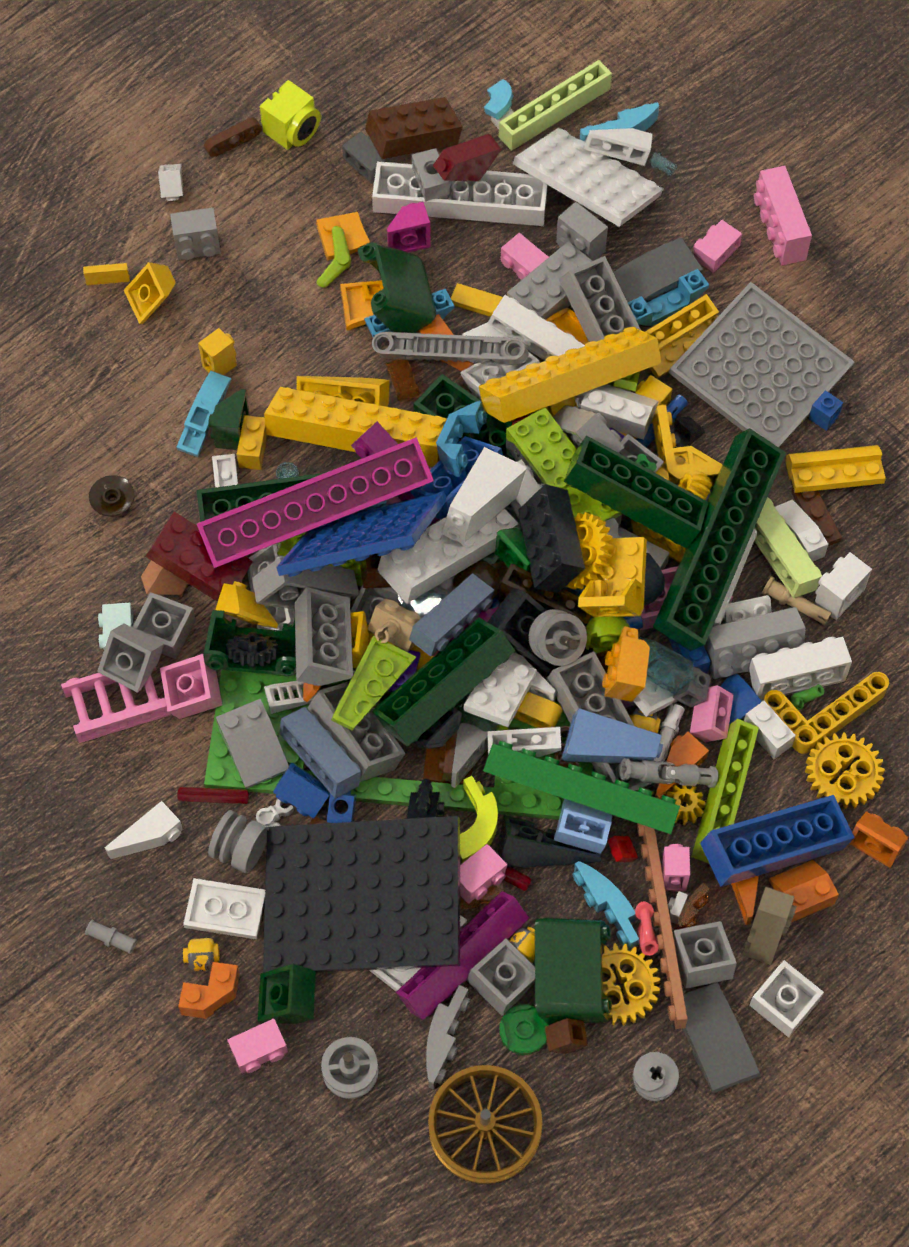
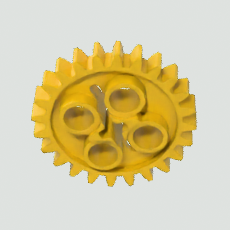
(594, 548)
(828, 755)
(640, 977)

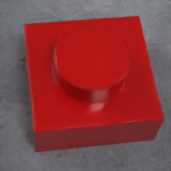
(622, 849)

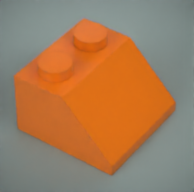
(878, 839)
(809, 886)

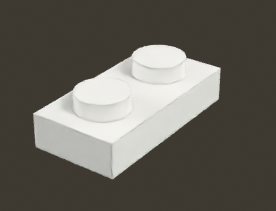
(225, 470)

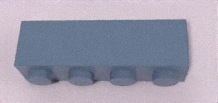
(452, 615)
(320, 752)

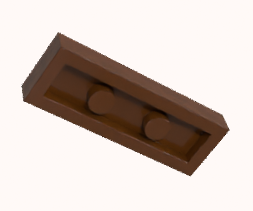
(815, 508)

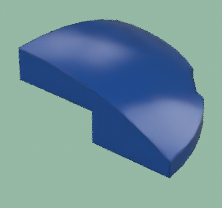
(743, 697)

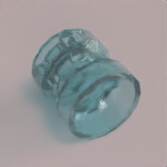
(286, 470)

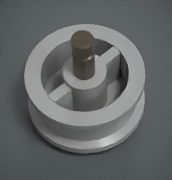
(557, 637)
(349, 1067)

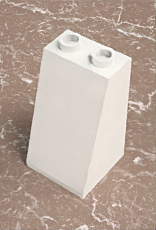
(484, 494)

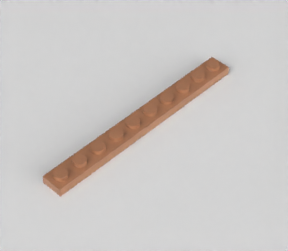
(661, 919)

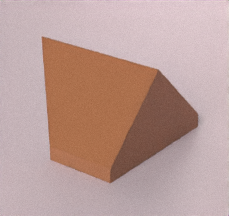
(161, 581)

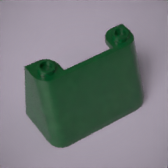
(406, 299)
(221, 630)
(570, 970)

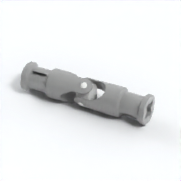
(685, 774)

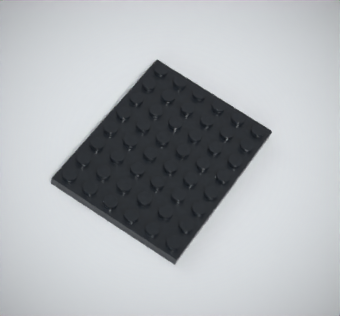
(363, 895)

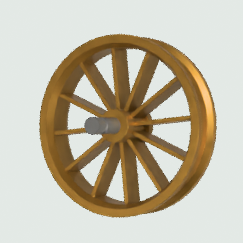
(485, 1124)

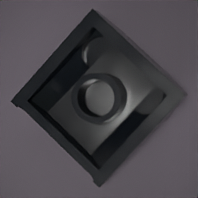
(442, 731)

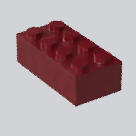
(184, 554)

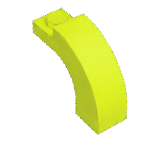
(485, 826)

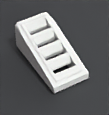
(282, 704)

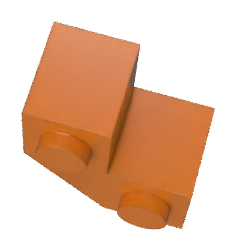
(203, 1000)

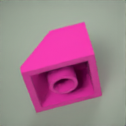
(410, 229)

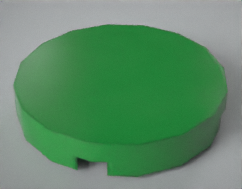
(523, 1030)

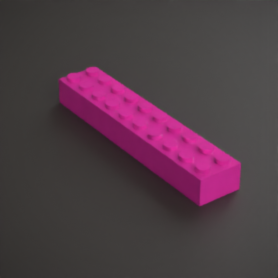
(315, 502)

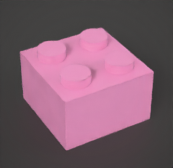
(190, 687)

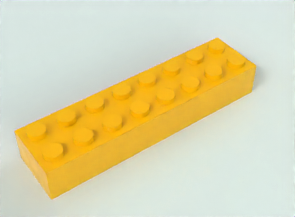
(569, 374)
(342, 421)

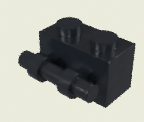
(425, 802)

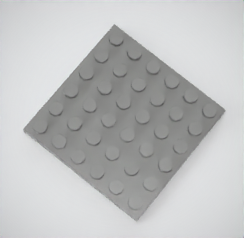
(761, 366)

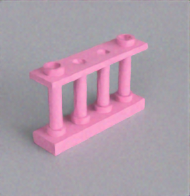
(110, 721)

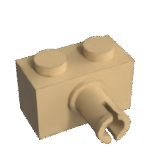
(393, 624)

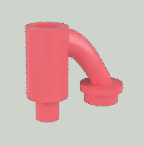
(645, 931)

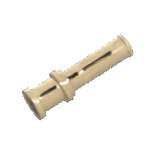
(781, 593)

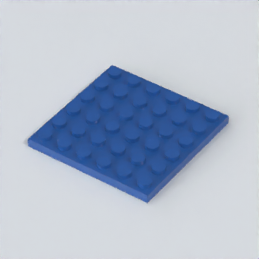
(363, 534)

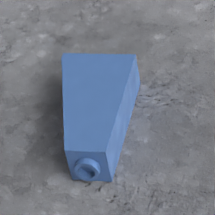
(608, 740)

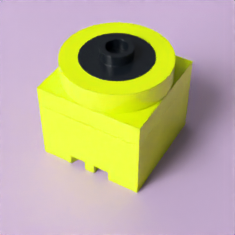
(290, 116)

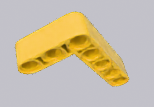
(828, 715)

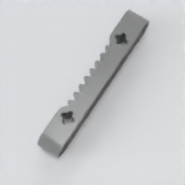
(450, 347)

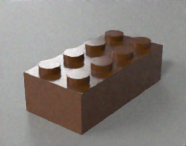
(413, 127)

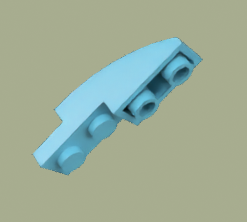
(636, 118)
(196, 423)
(605, 895)

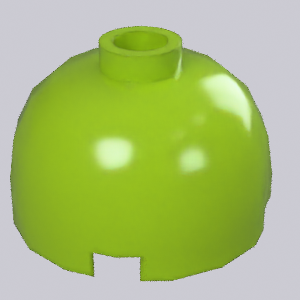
(604, 632)

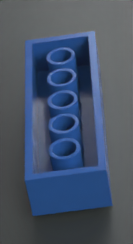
(776, 840)

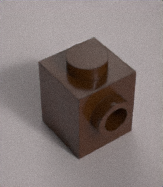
(566, 1036)

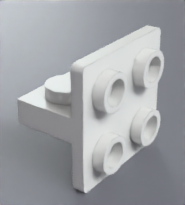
(747, 609)

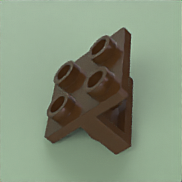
(440, 762)

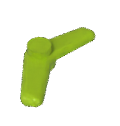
(341, 259)

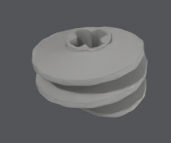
(661, 1087)

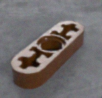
(240, 132)

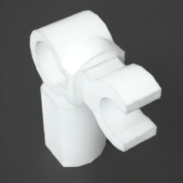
(270, 815)

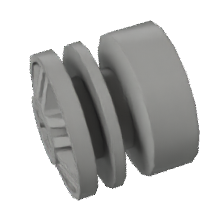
(238, 842)

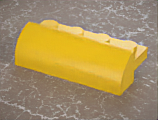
(681, 331)
(835, 468)

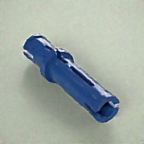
(675, 408)

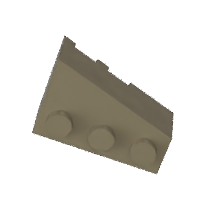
(770, 922)

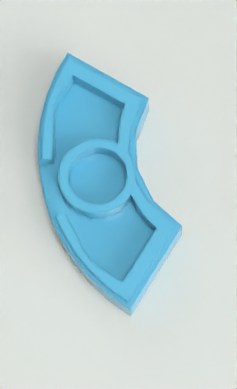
(500, 100)

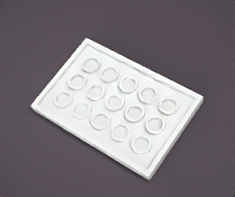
(588, 177)

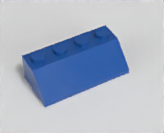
(446, 481)

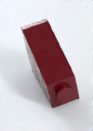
(468, 159)

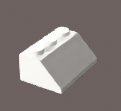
(479, 372)
(621, 408)

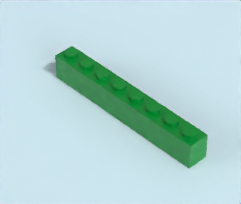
(582, 788)

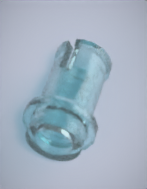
(661, 163)

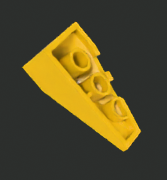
(351, 388)

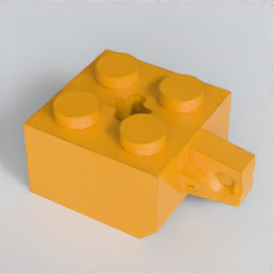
(626, 666)

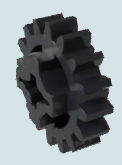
(252, 649)

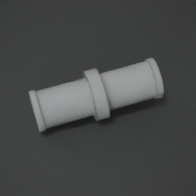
(111, 936)

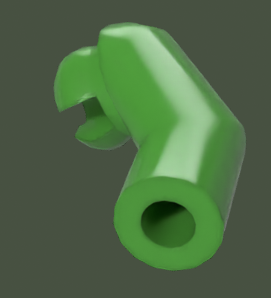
(800, 698)

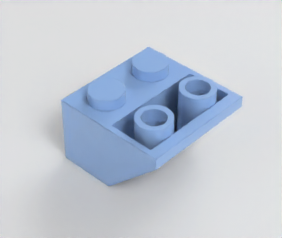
(583, 826)

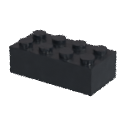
(551, 539)
(515, 620)

